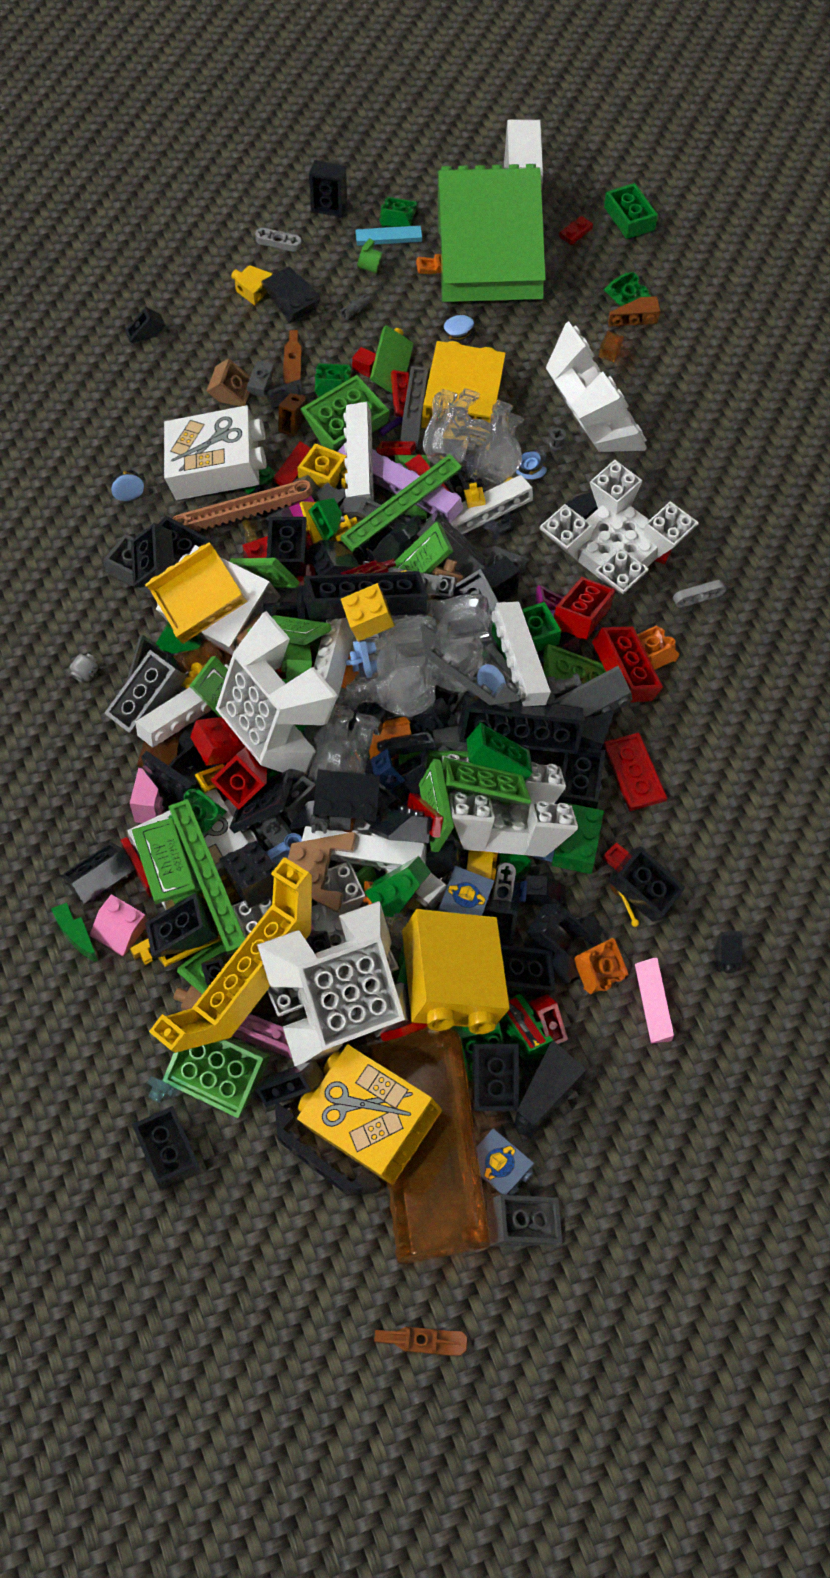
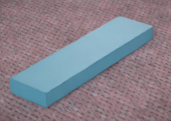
(389, 235)

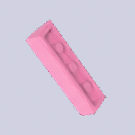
(654, 1001)
(264, 1035)

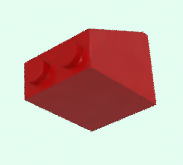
(241, 778)

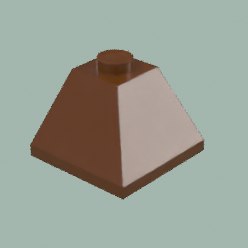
(163, 751)

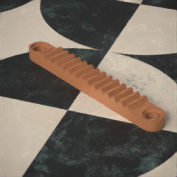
(245, 506)

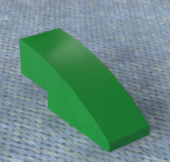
(74, 931)

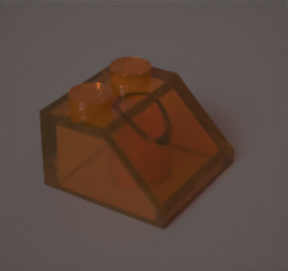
(200, 655)

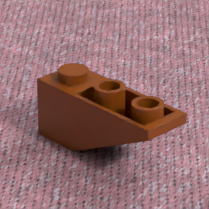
(638, 312)

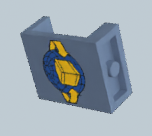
(466, 893)
(503, 1164)

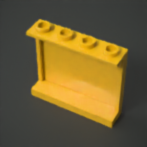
(196, 592)

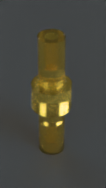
(250, 534)

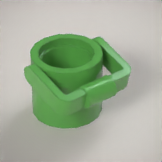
(369, 257)

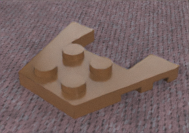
(315, 858)

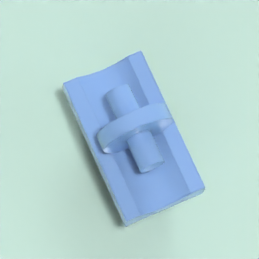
(360, 658)

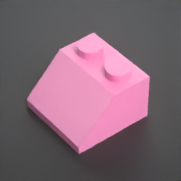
(145, 799)
(118, 925)

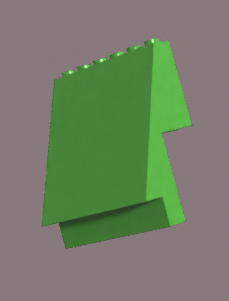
(491, 233)

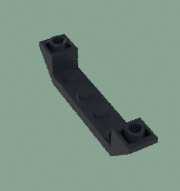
(317, 941)
(363, 1184)

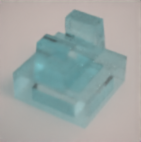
(159, 1088)

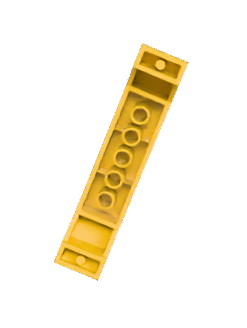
(243, 977)

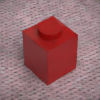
(363, 361)

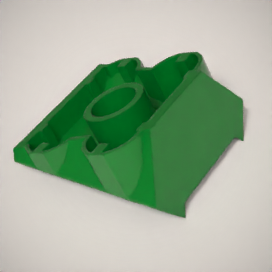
(397, 212)
(626, 289)
(330, 376)
(204, 808)

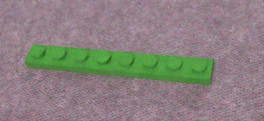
(400, 503)
(207, 876)

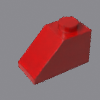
(548, 1013)

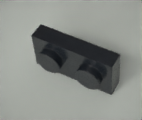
(278, 394)

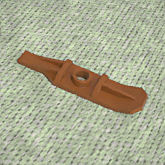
(292, 367)
(437, 1341)

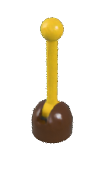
(635, 922)

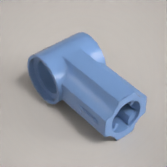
(282, 850)

